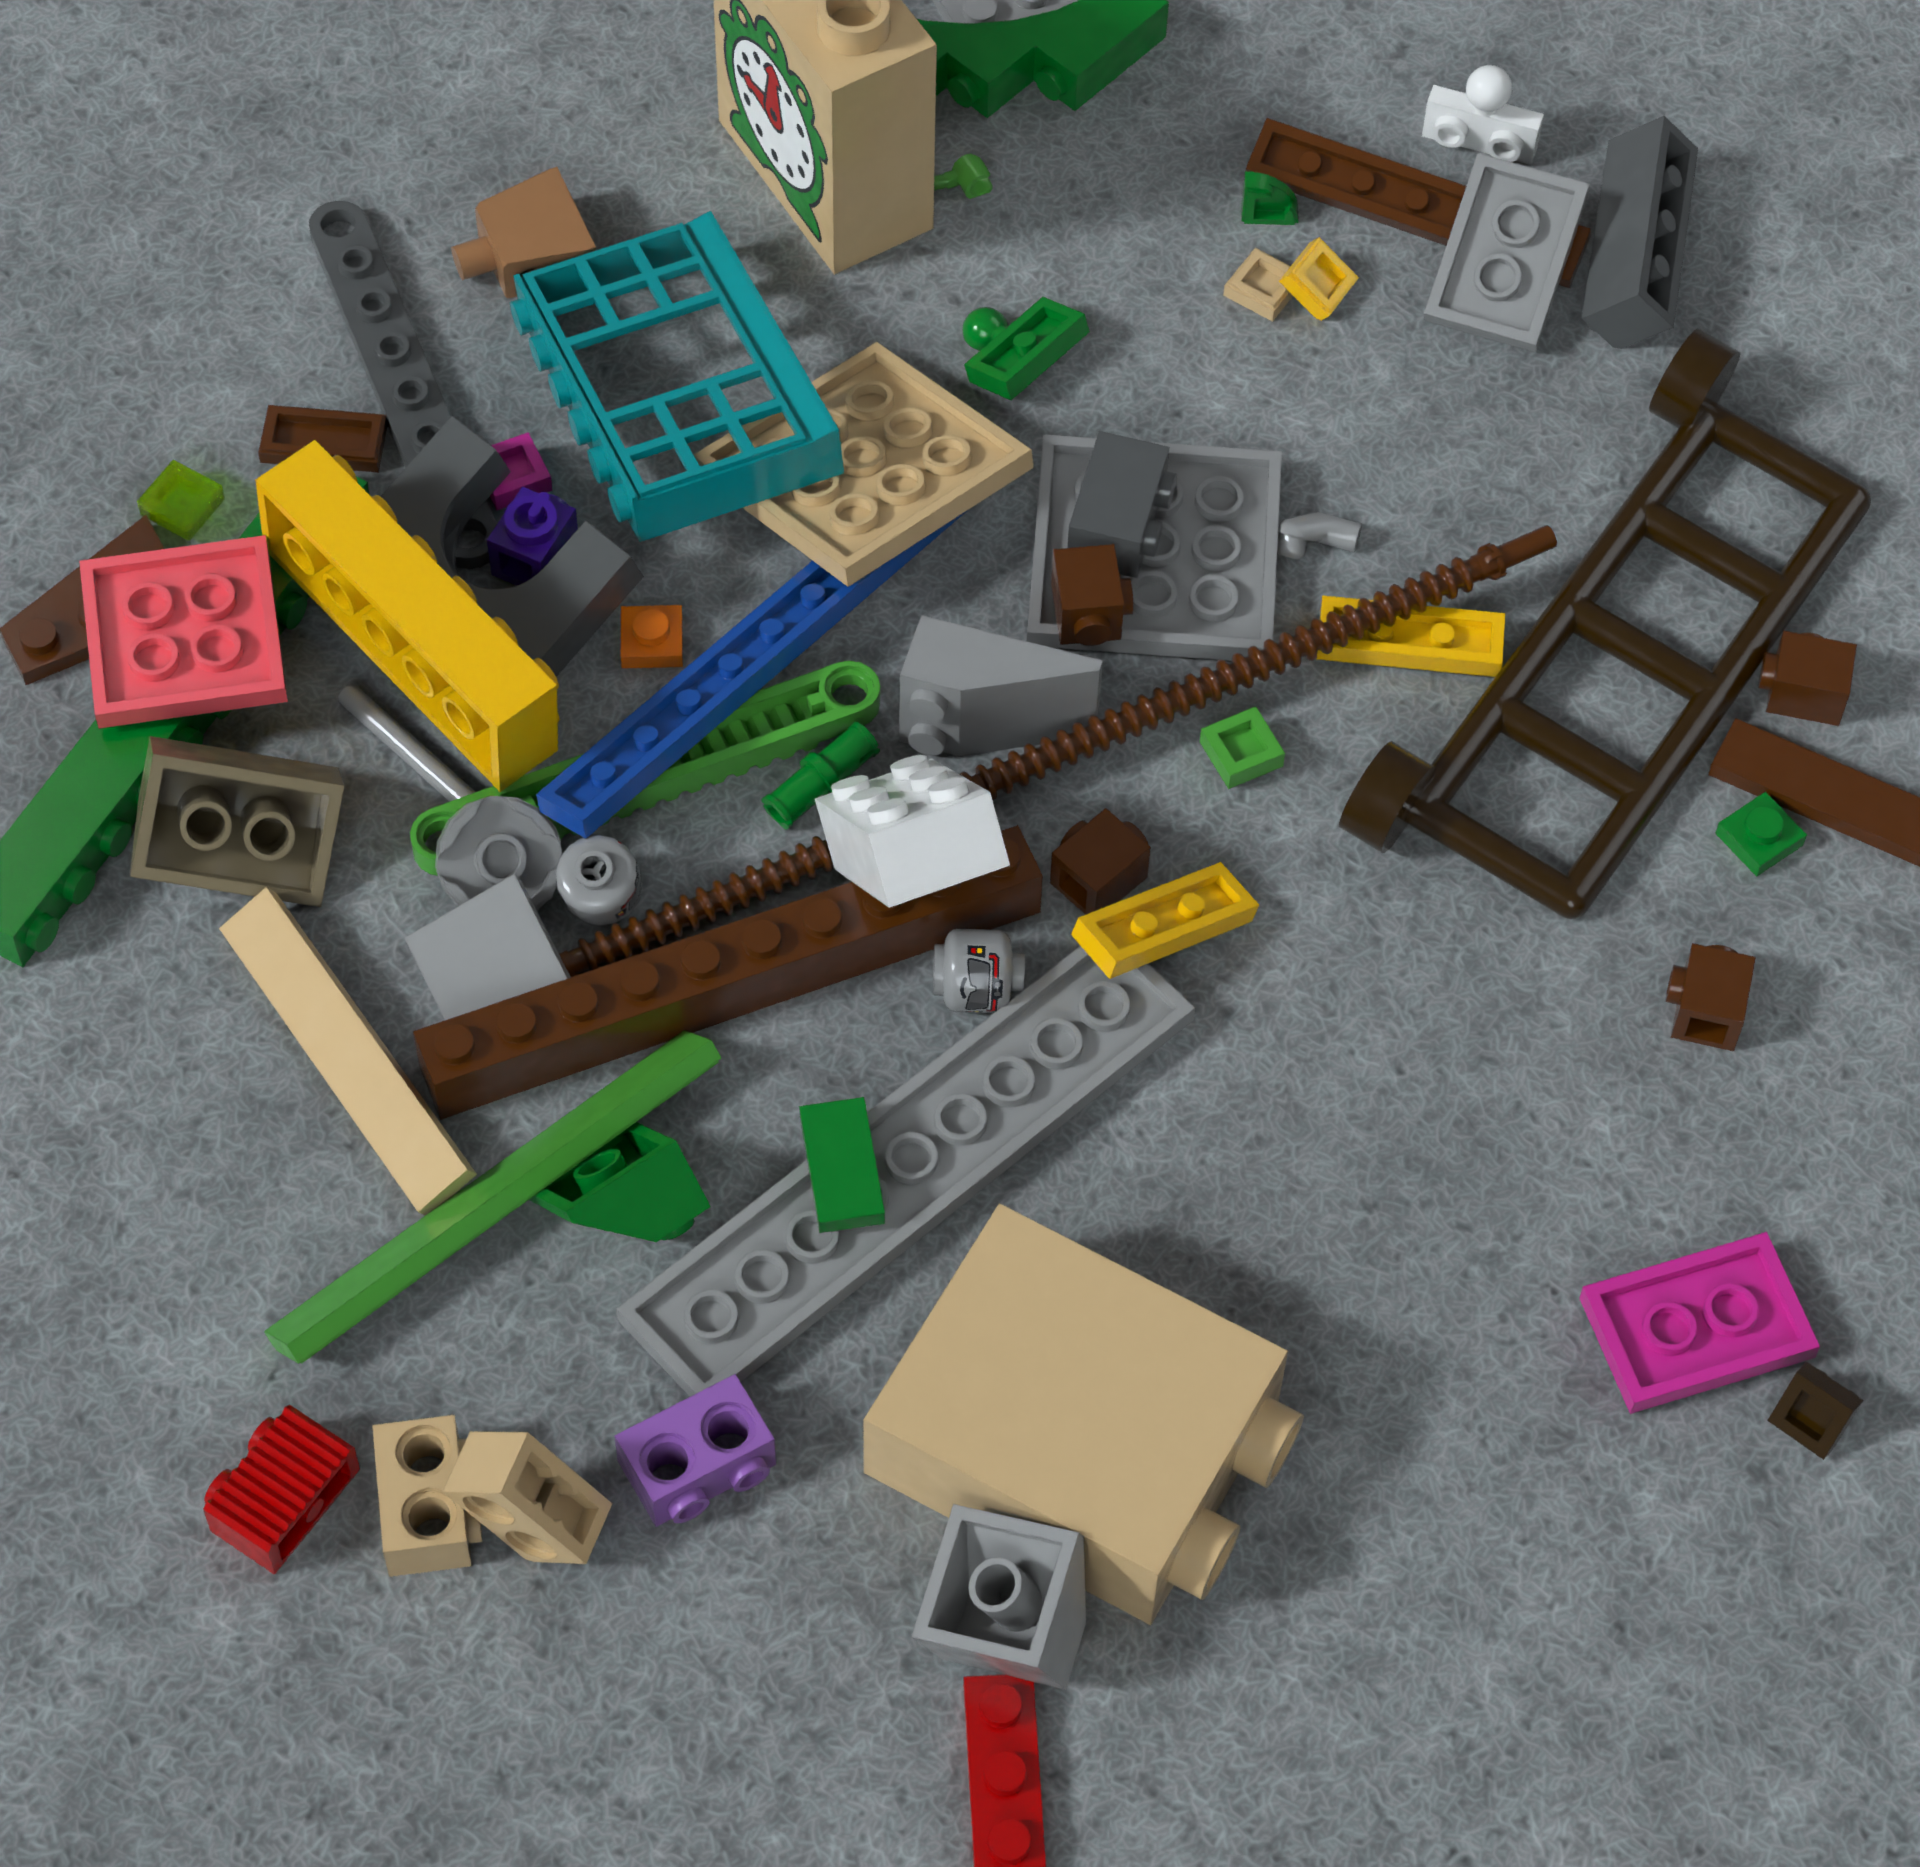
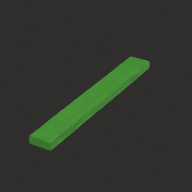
(491, 1197)

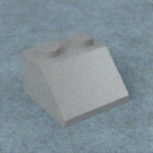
(1006, 1597)

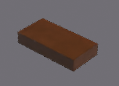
(351, 435)

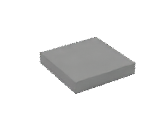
(486, 950)

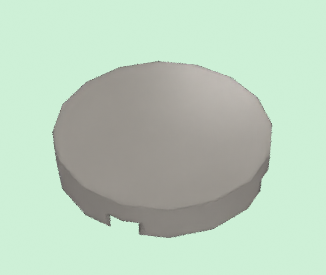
(492, 842)

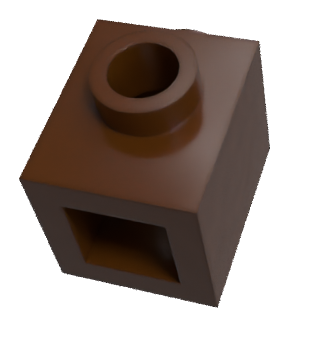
(1089, 595)
(1808, 677)
(1100, 862)
(1711, 995)

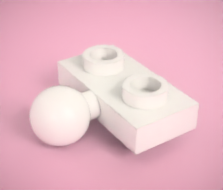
(1482, 118)

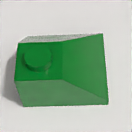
(630, 1188)

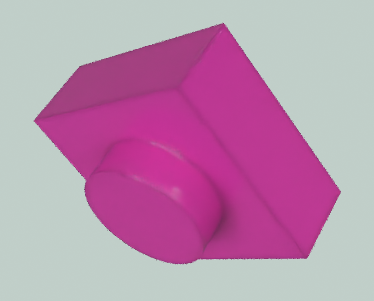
(525, 467)

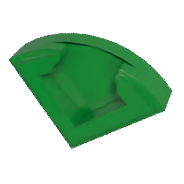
(1267, 201)

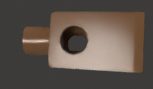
(524, 231)

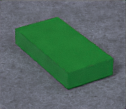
(842, 1165)

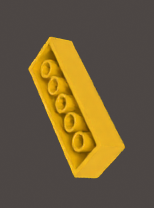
(409, 614)

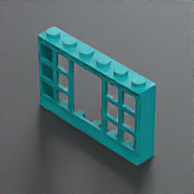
(700, 490)

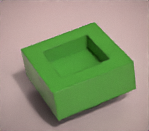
(1242, 747)

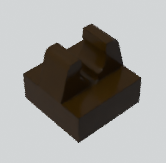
(1815, 1410)

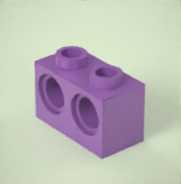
(685, 1438)

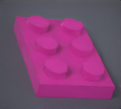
(1699, 1322)

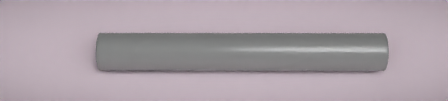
(403, 743)

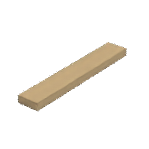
(347, 1052)

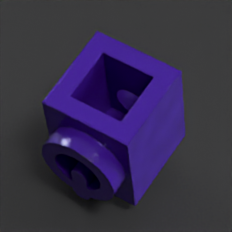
(529, 535)

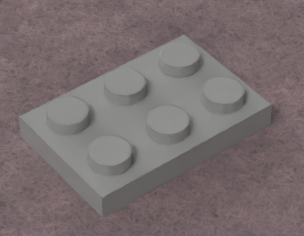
(1506, 252)

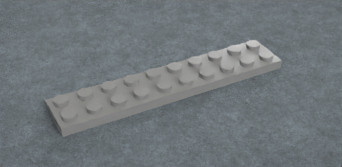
(934, 1149)

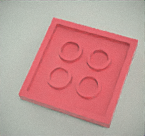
(182, 631)

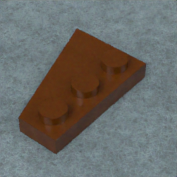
(53, 628)

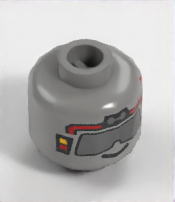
(607, 897)
(977, 970)

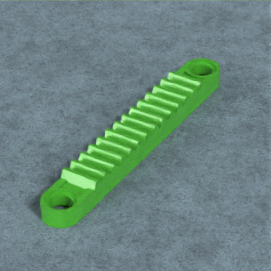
(763, 728)

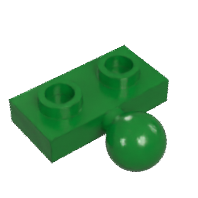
(1022, 351)

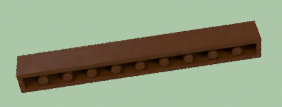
(706, 982)

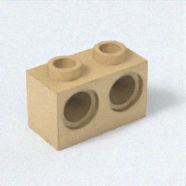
(414, 1497)
(527, 1497)

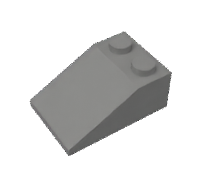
(990, 691)

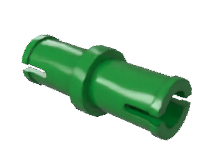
(819, 773)

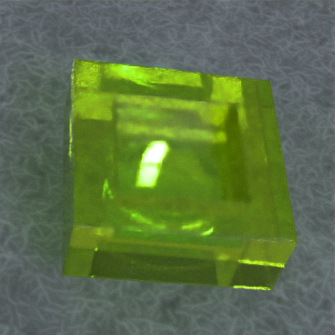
(181, 500)

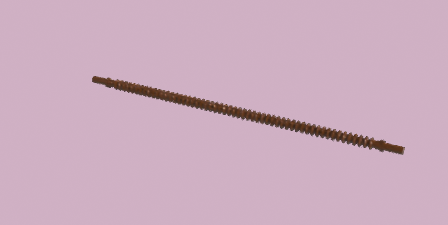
(1487, 563)

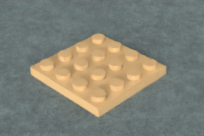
(908, 465)

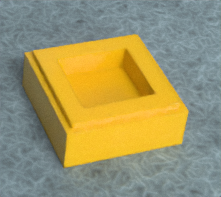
(1319, 279)

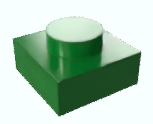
(1761, 834)

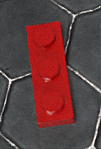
(1003, 1772)

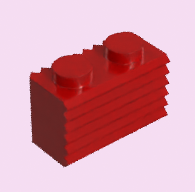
(279, 1488)

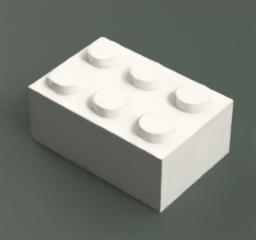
(911, 830)

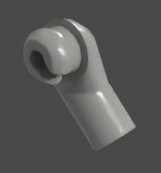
(1318, 528)

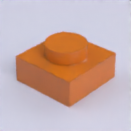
(651, 636)

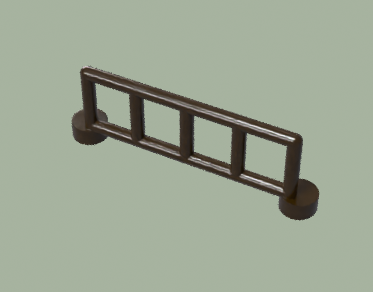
(1408, 790)

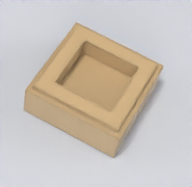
(1258, 285)

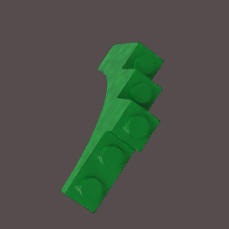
(1063, 51)

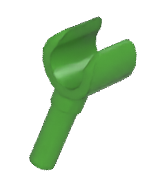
(969, 173)

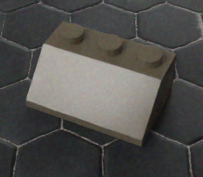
(235, 821)

